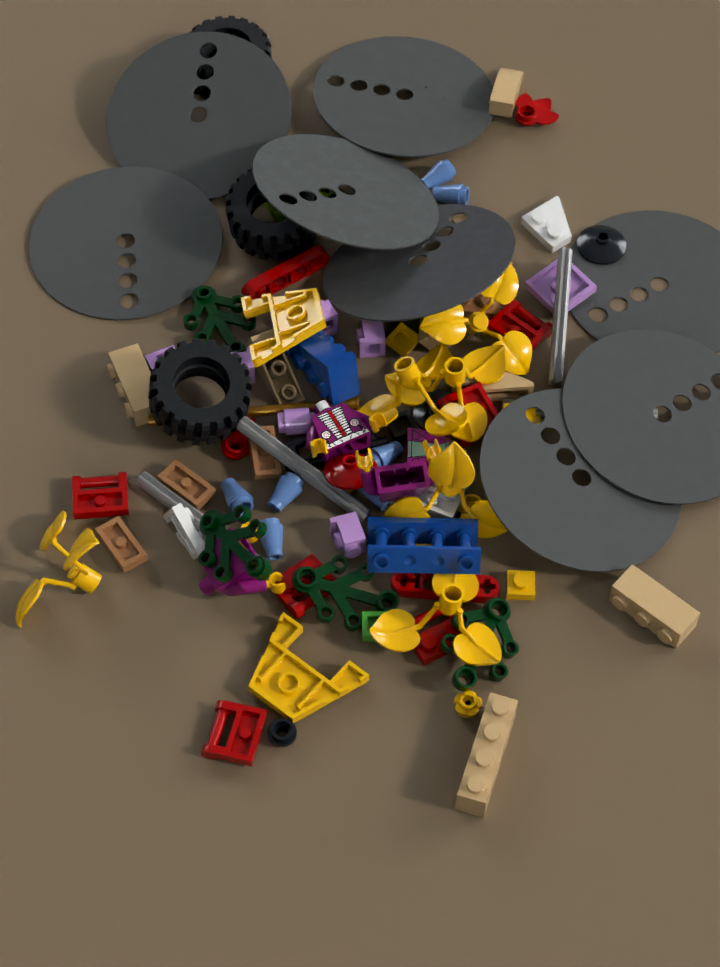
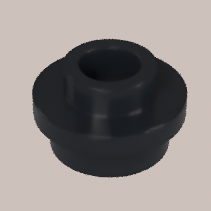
(282, 725)

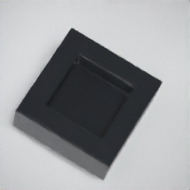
(399, 426)

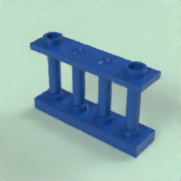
(393, 546)

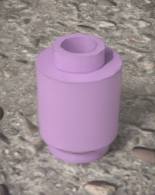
(294, 421)

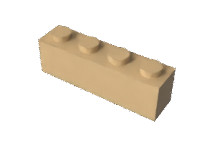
(486, 755)

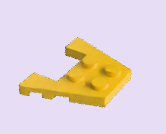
(293, 319)
(291, 684)

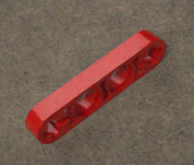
(286, 273)
(421, 592)

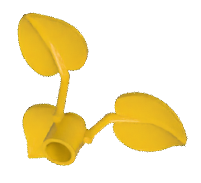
(450, 326)
(484, 364)
(409, 373)
(452, 473)
(80, 574)
(475, 646)

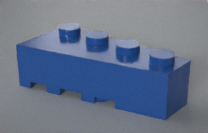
(327, 367)

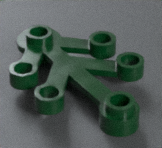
(206, 299)
(213, 525)
(340, 591)
(492, 621)

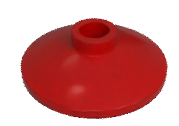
(343, 471)

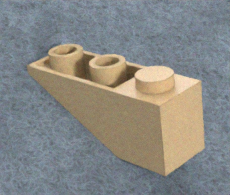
(278, 374)

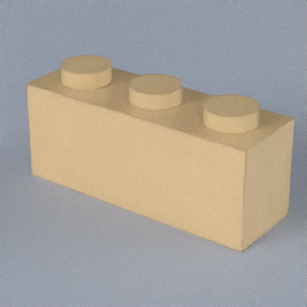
(132, 380)
(653, 606)

